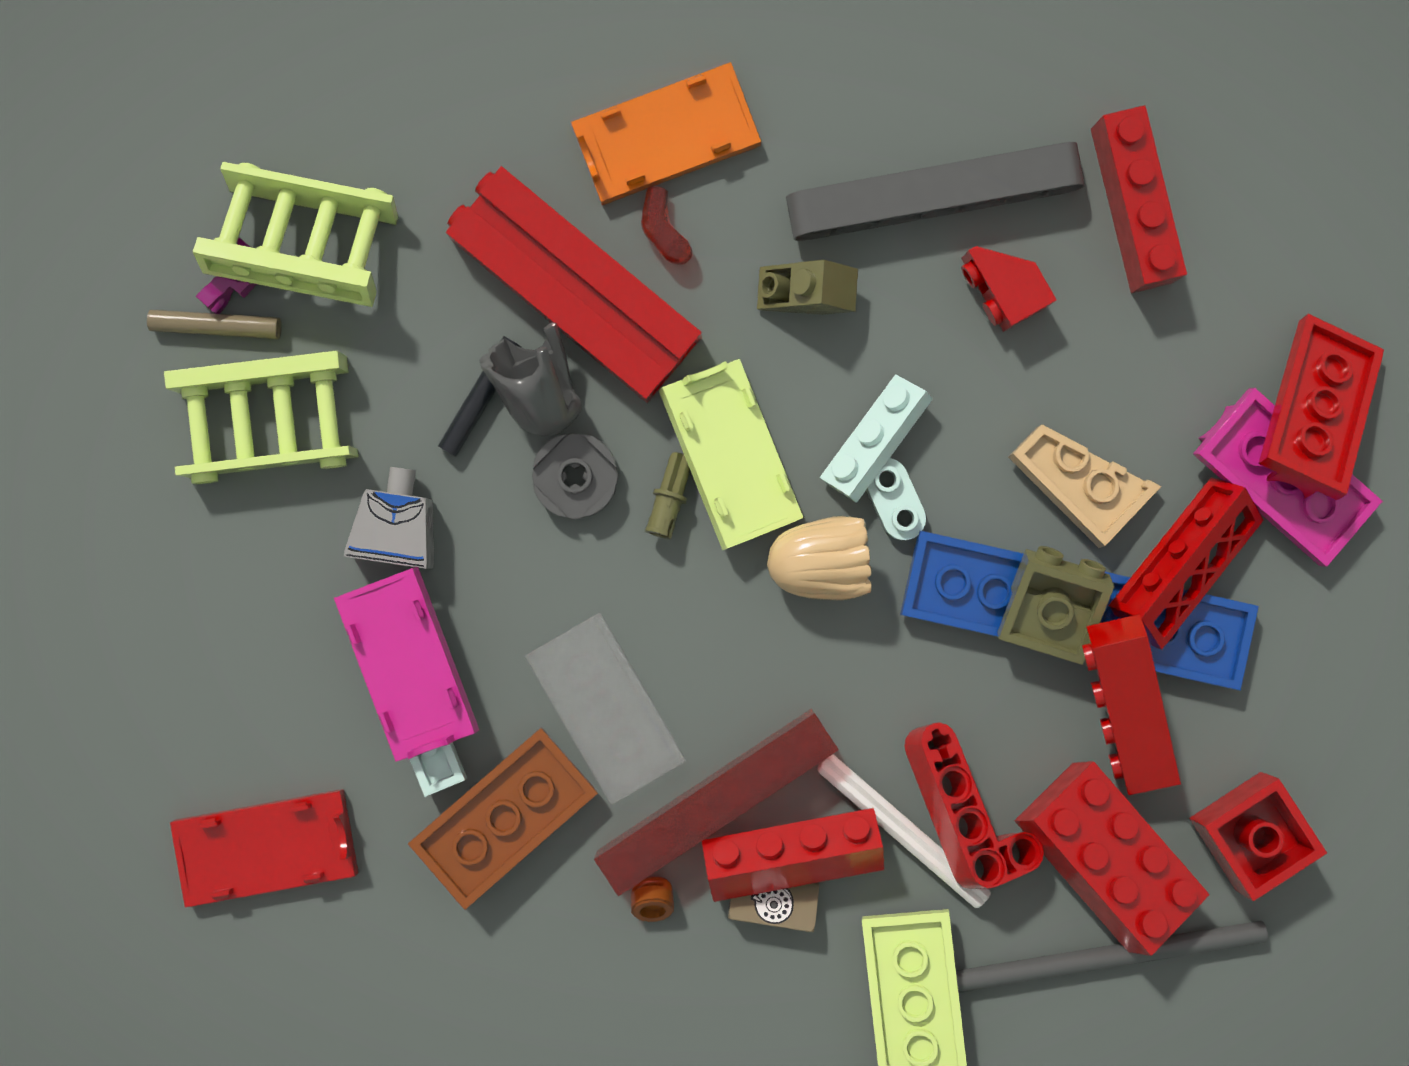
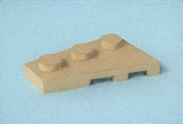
(1086, 488)

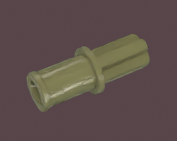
(669, 497)

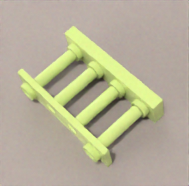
(307, 272)
(237, 381)

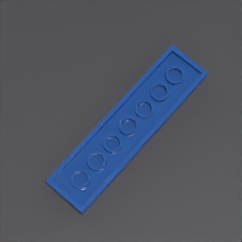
(971, 588)

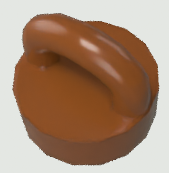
(652, 899)

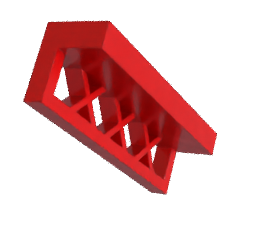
(1185, 553)

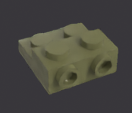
(1055, 603)

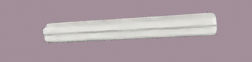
(897, 826)

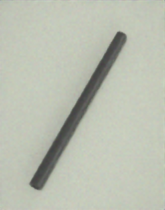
(1109, 957)

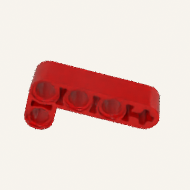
(965, 802)

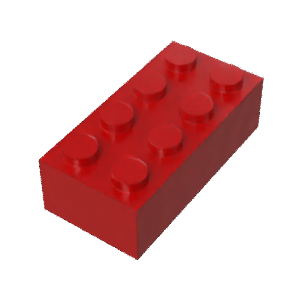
(1112, 858)

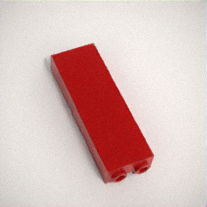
(573, 283)

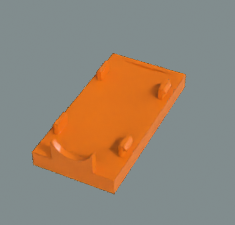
(666, 133)

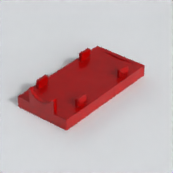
(1321, 409)
(264, 848)

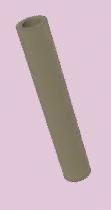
(214, 324)

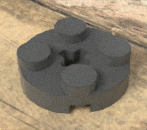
(550, 475)

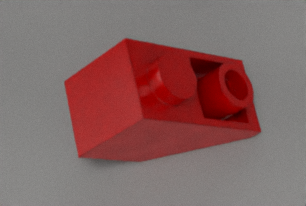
(1009, 285)

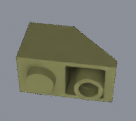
(808, 288)

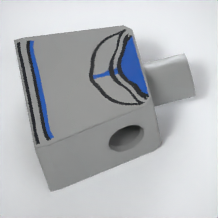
(394, 525)

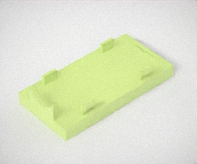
(730, 453)
(914, 989)

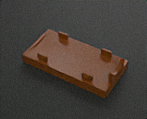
(503, 818)

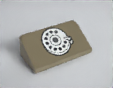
(782, 908)

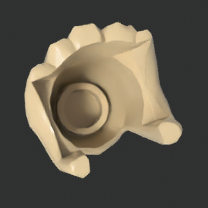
(823, 559)

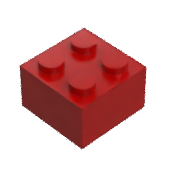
(1258, 835)

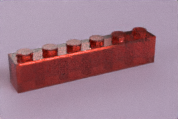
(715, 802)

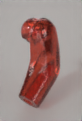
(659, 230)

